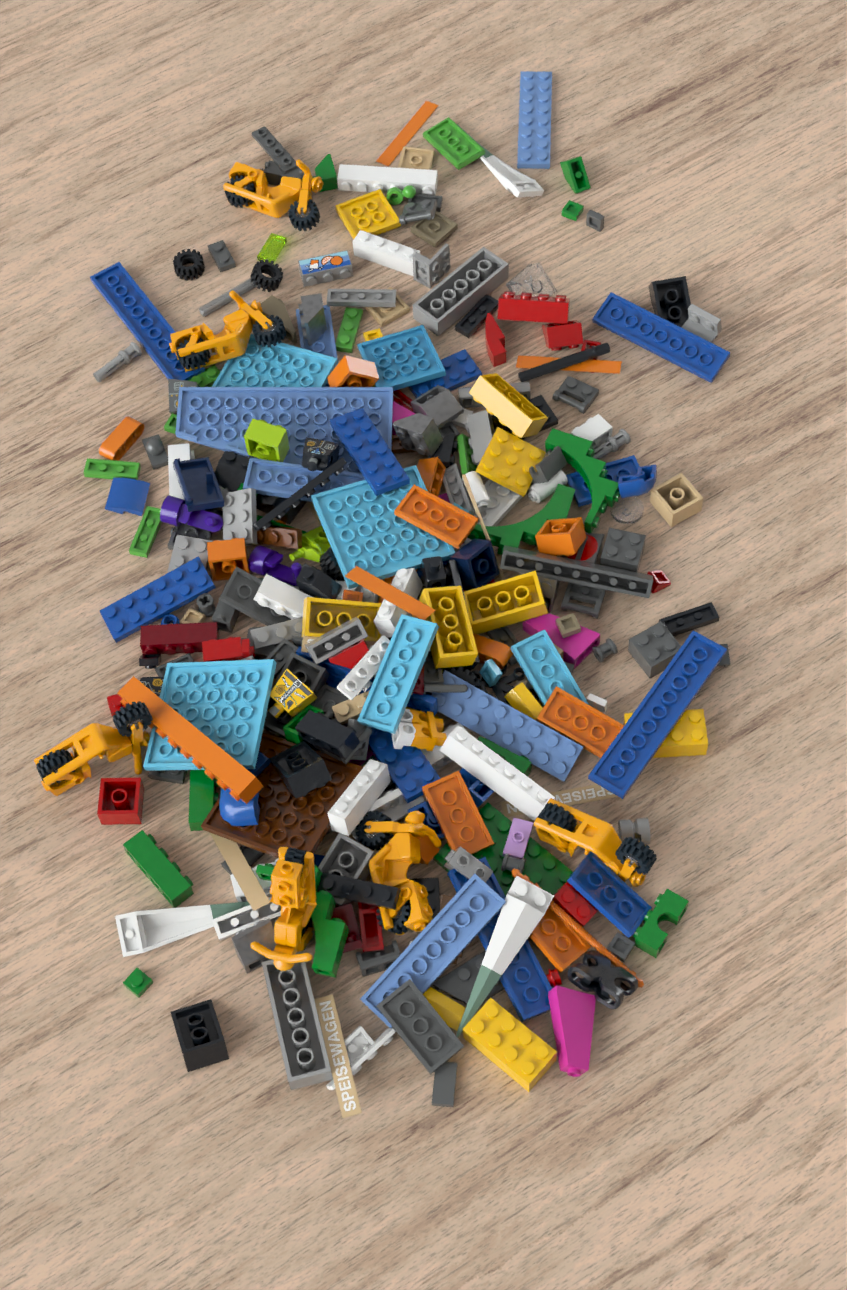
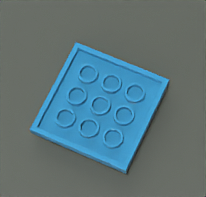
(403, 358)

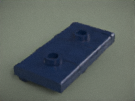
(198, 484)

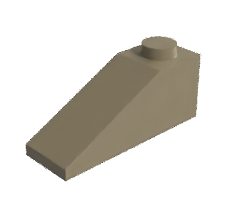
(276, 307)

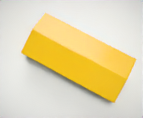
(524, 701)
(447, 1008)

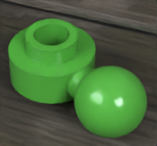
(409, 192)

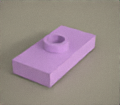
(518, 838)

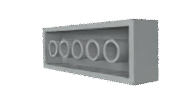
(460, 291)
(297, 1025)

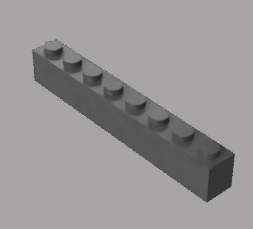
(577, 571)

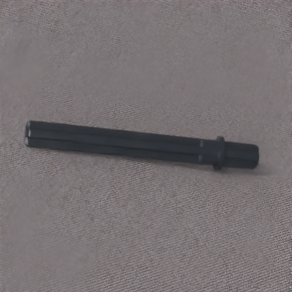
(564, 362)

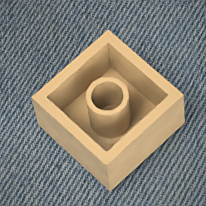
(676, 500)

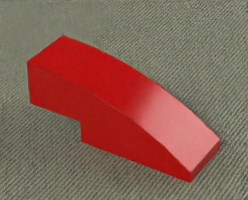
(494, 342)
(370, 929)

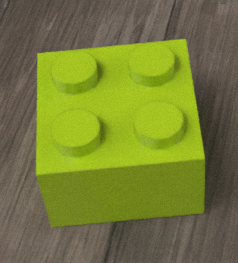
(266, 441)

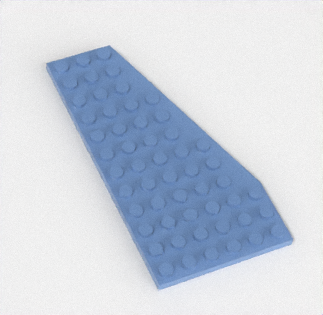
(223, 414)

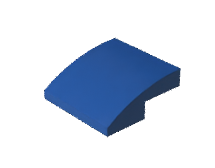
(127, 496)

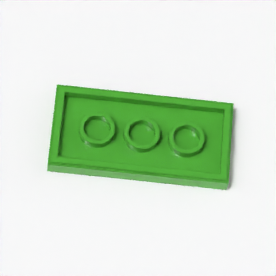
(453, 143)

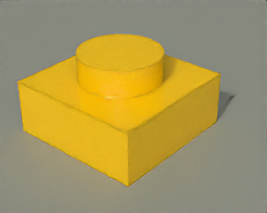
(373, 334)

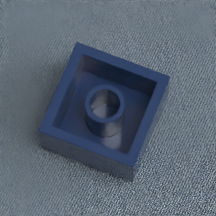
(476, 564)

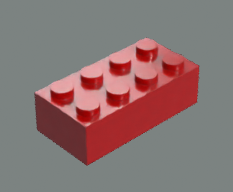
(533, 308)

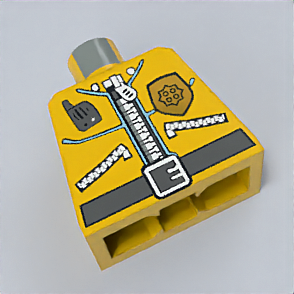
(290, 695)

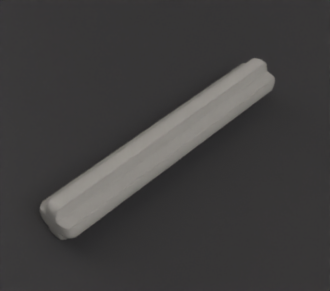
(225, 298)

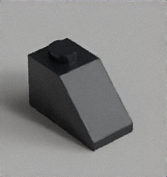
(317, 584)

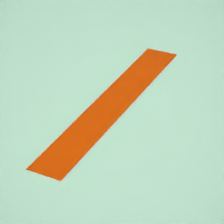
(407, 133)
(599, 366)
(390, 593)

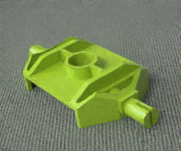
(313, 545)

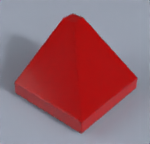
(660, 580)

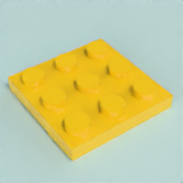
(368, 213)
(509, 461)

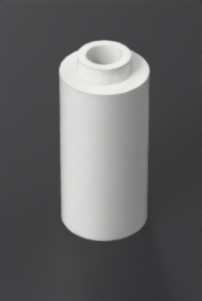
(479, 491)
(540, 491)

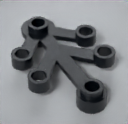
(502, 686)

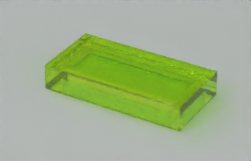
(272, 248)

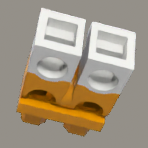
(419, 730)

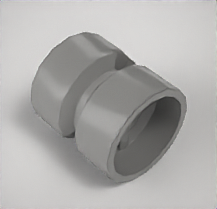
(638, 829)

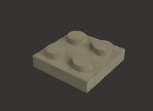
(434, 230)

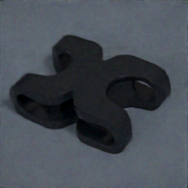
(602, 979)

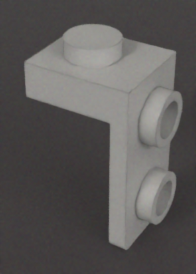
(467, 864)

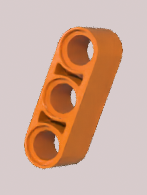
(121, 439)
(492, 649)

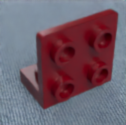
(346, 913)

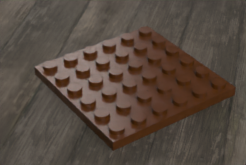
(282, 817)

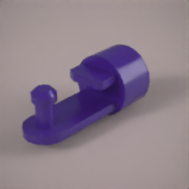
(175, 512)
(267, 561)

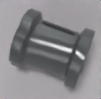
(206, 604)
(605, 650)
(510, 863)

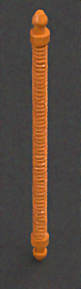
(588, 937)

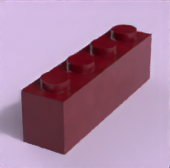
(177, 637)

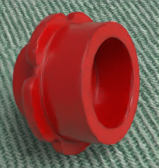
(553, 977)

